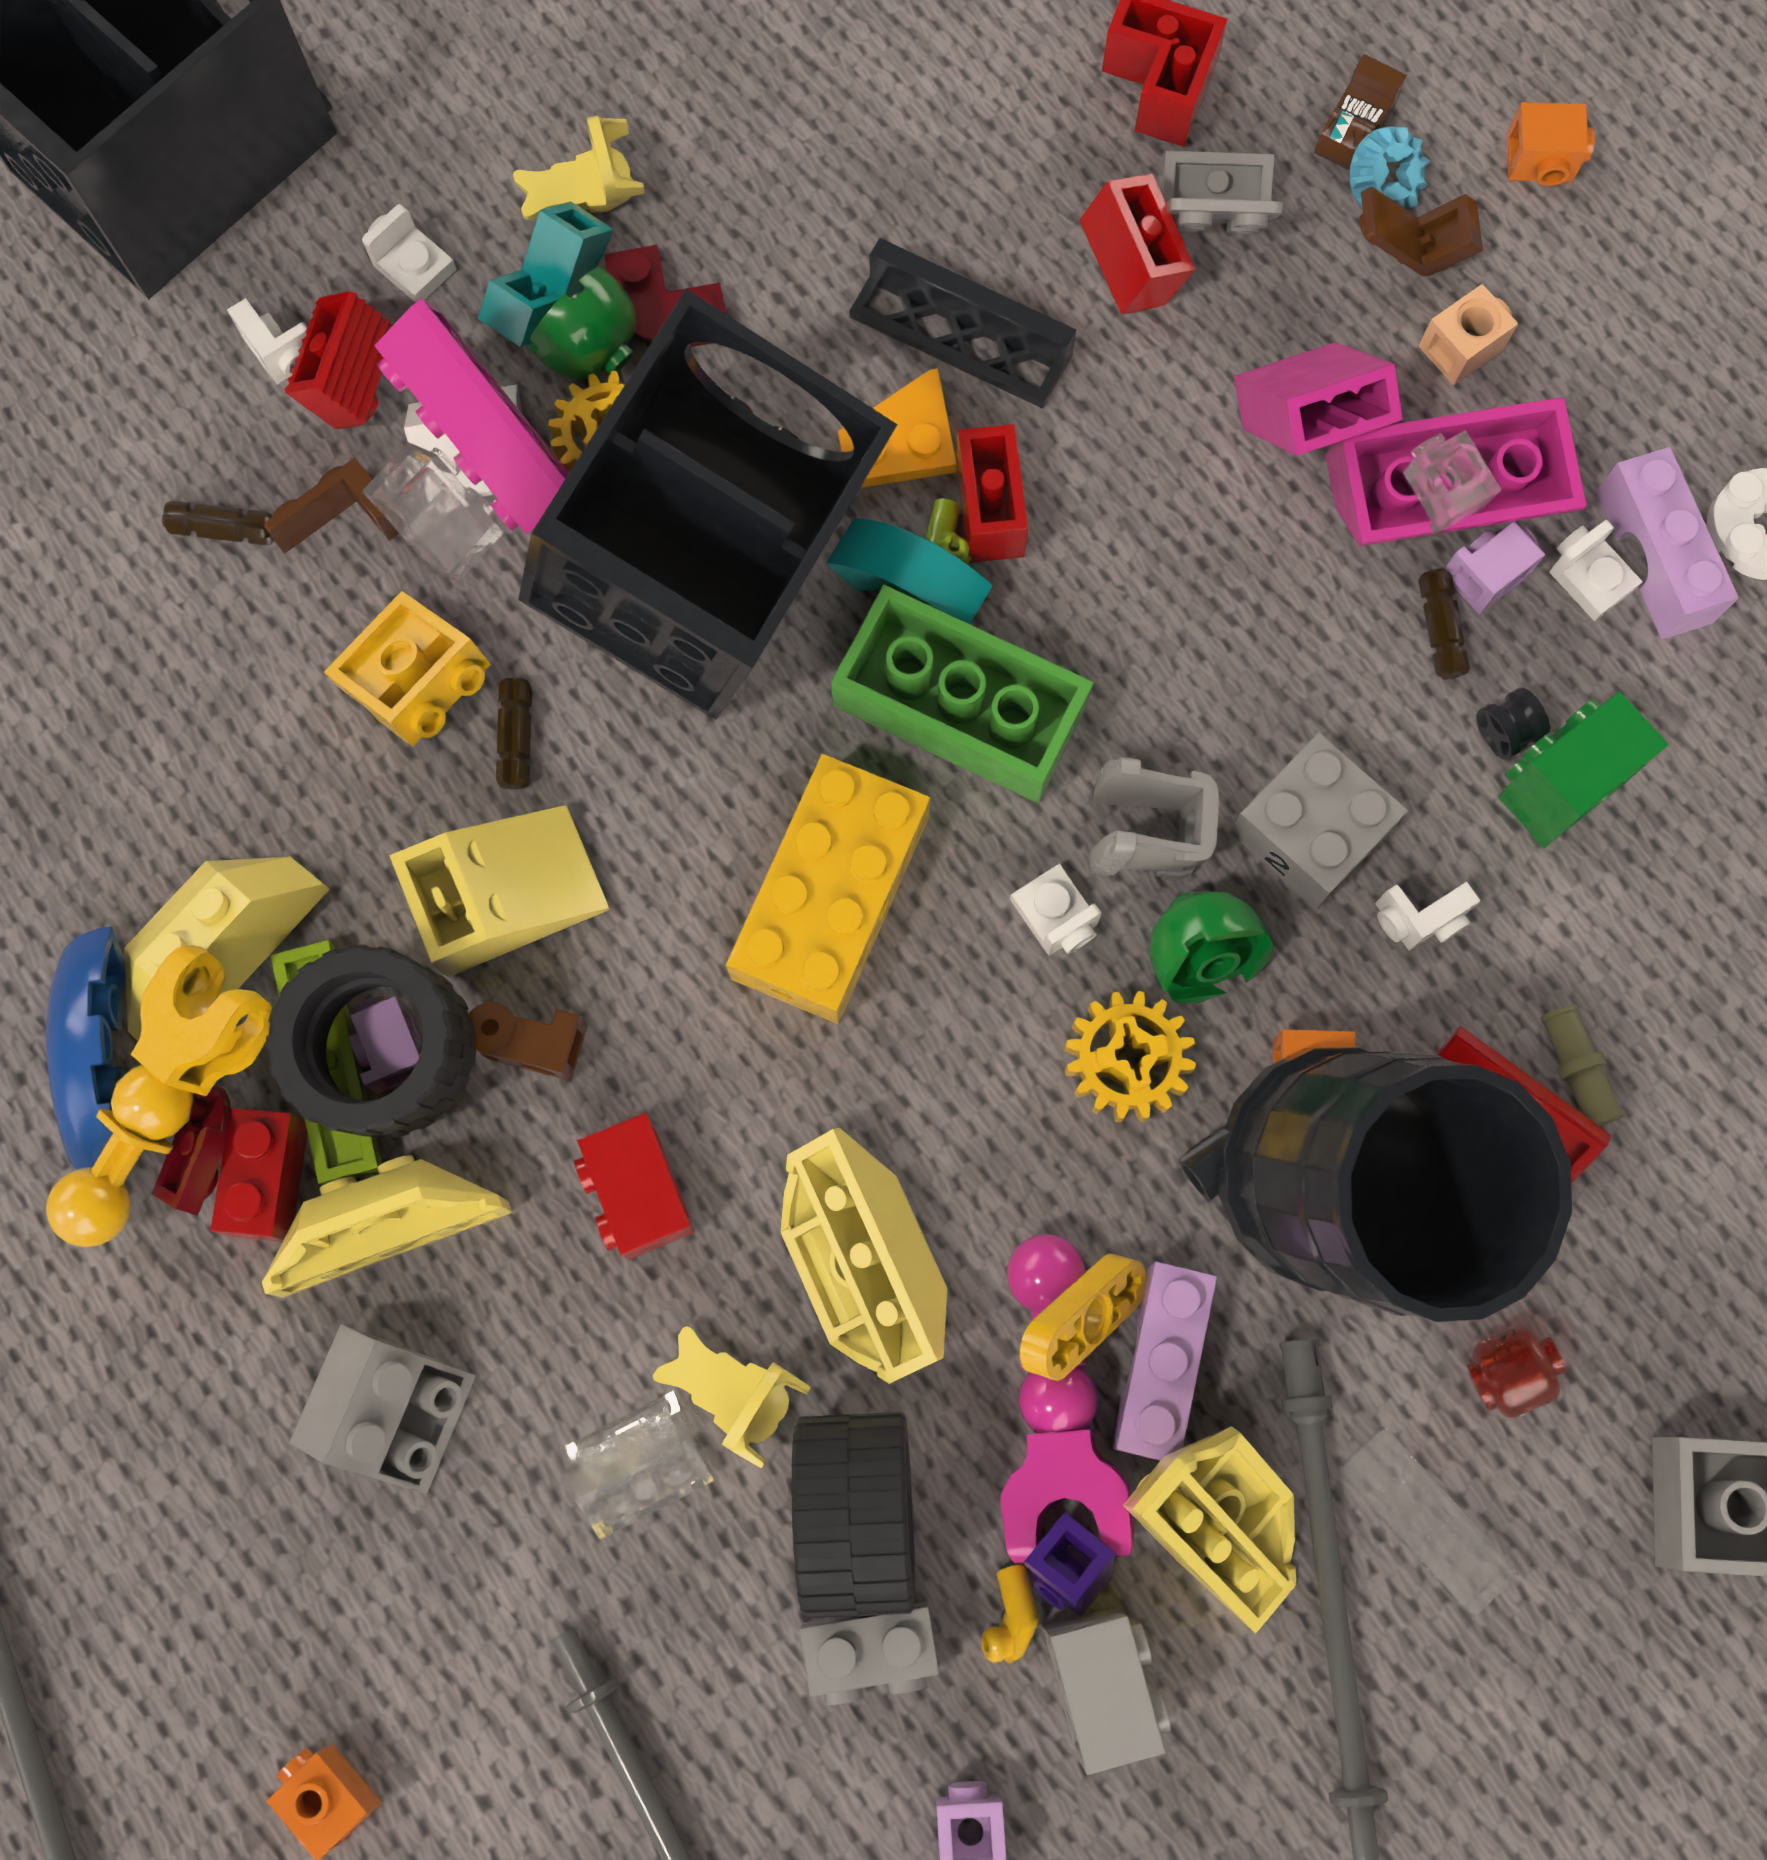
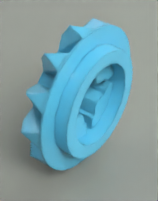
(1370, 168)

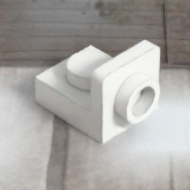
(407, 254)
(267, 342)
(1593, 570)
(1056, 912)

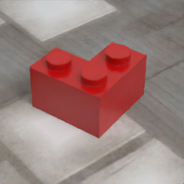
(1171, 54)

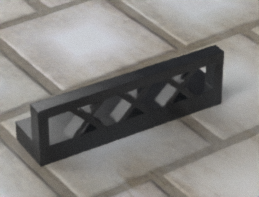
(972, 307)

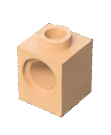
(1457, 351)

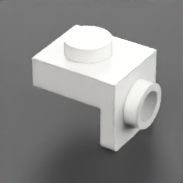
(1441, 918)

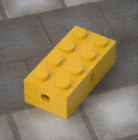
(829, 888)

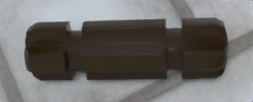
(216, 522)
(1443, 624)
(513, 733)

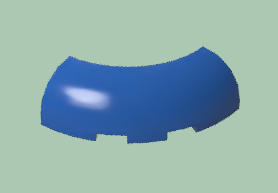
(81, 1014)

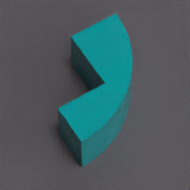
(560, 252)
(884, 554)

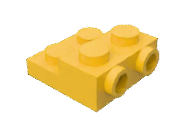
(409, 669)

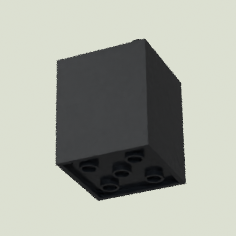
(154, 120)
(694, 514)

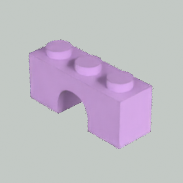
(1685, 572)
(1165, 1362)

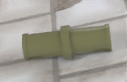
(1581, 1065)

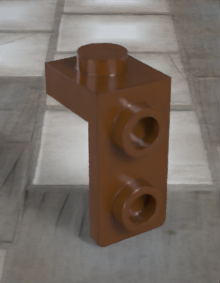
(1425, 241)
(330, 497)

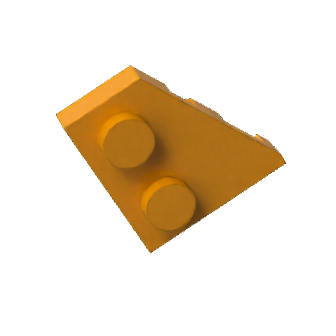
(922, 438)

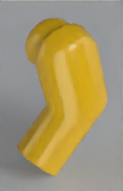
(1019, 1621)

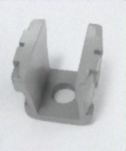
(1128, 784)

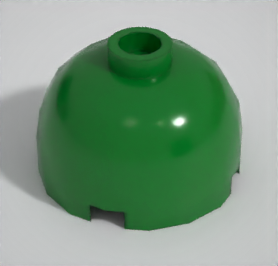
(587, 330)
(1205, 942)

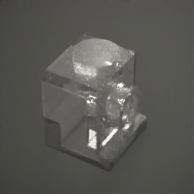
(1463, 466)

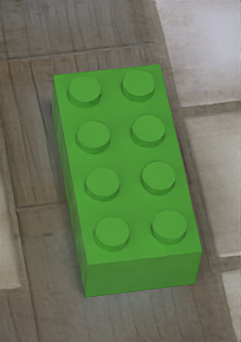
(960, 693)

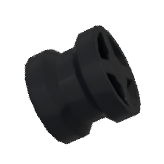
(1513, 723)

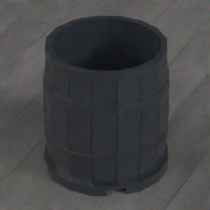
(1397, 1181)

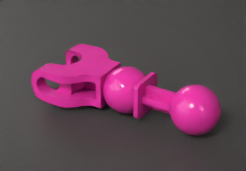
(1062, 1453)

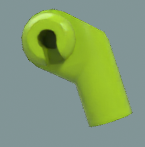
(943, 527)

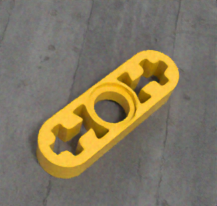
(1082, 1317)

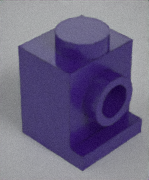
(1070, 1566)

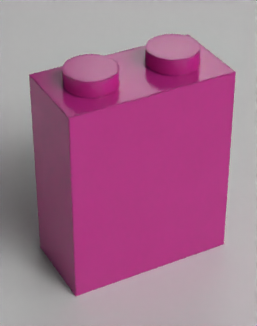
(1318, 398)

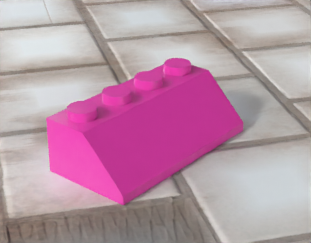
(473, 412)
(1522, 444)

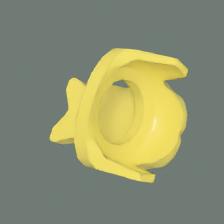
(593, 181)
(742, 1398)

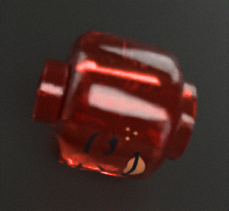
(1516, 1372)

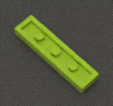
(333, 1152)

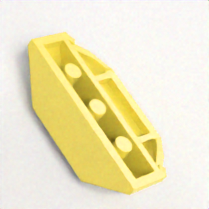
(232, 911)
(376, 1220)
(863, 1257)
(1223, 1522)

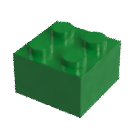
(1579, 766)

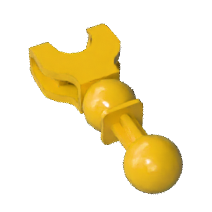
(183, 1050)

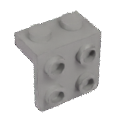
(1219, 189)

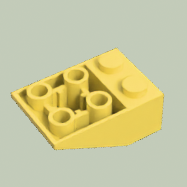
(498, 887)

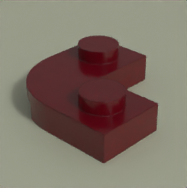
(643, 280)
(192, 1165)

